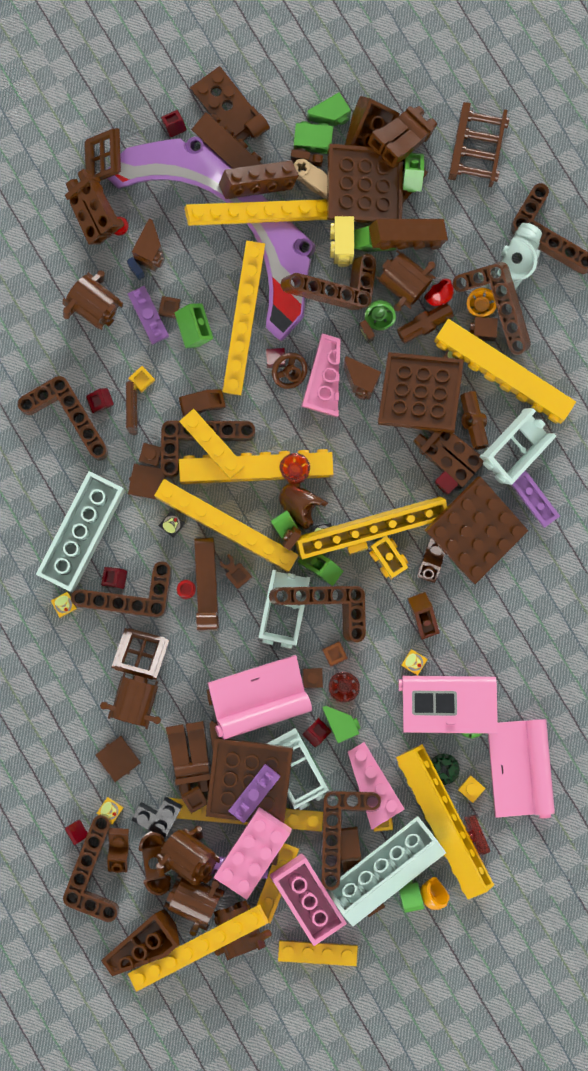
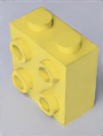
(343, 245)

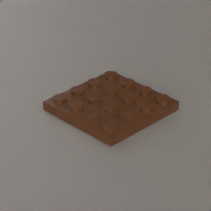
(362, 184)
(421, 392)
(476, 530)
(236, 765)

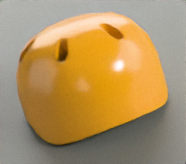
(481, 304)
(434, 894)

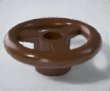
(295, 377)

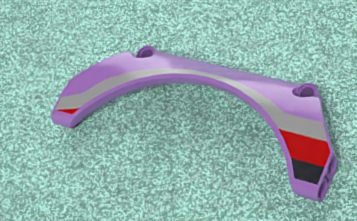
(204, 168)

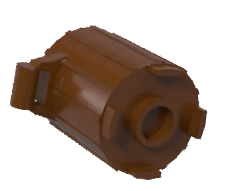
(406, 279)
(92, 301)
(133, 701)
(187, 856)
(194, 902)
(244, 944)

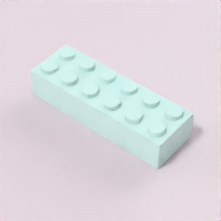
(81, 532)
(385, 871)

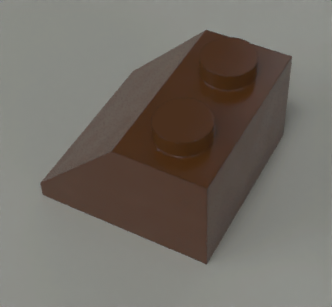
(148, 248)
(361, 378)

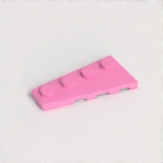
(323, 381)
(371, 779)

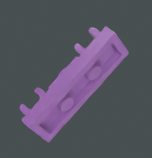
(148, 315)
(535, 499)
(254, 793)

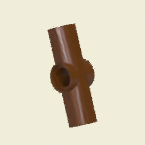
(425, 323)
(474, 420)

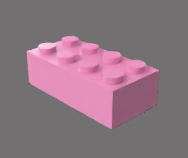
(253, 853)
(307, 899)

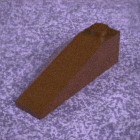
(367, 118)
(148, 943)

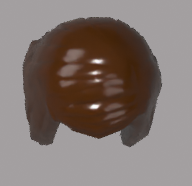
(299, 503)

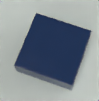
(135, 268)

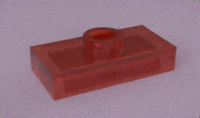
(476, 834)

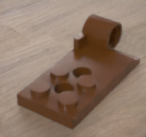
(242, 118)

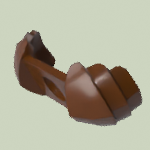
(151, 846)

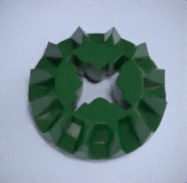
(446, 759)

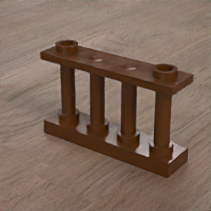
(464, 133)

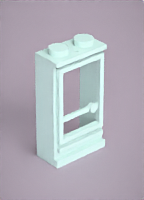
(533, 432)
(283, 580)
(293, 739)

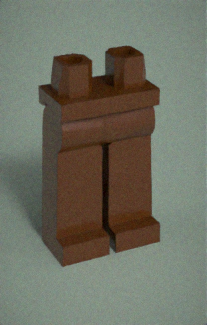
(402, 135)
(92, 208)
(450, 455)
(186, 771)

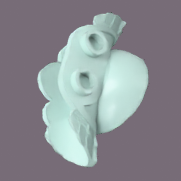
(527, 244)

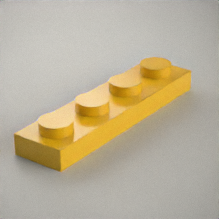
(212, 443)
(270, 895)
(319, 954)

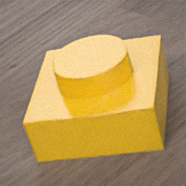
(471, 789)

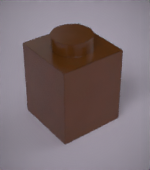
(484, 328)

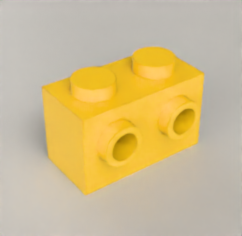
(388, 557)

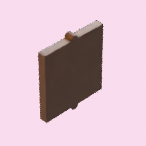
(145, 481)
(118, 758)

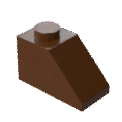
(423, 615)

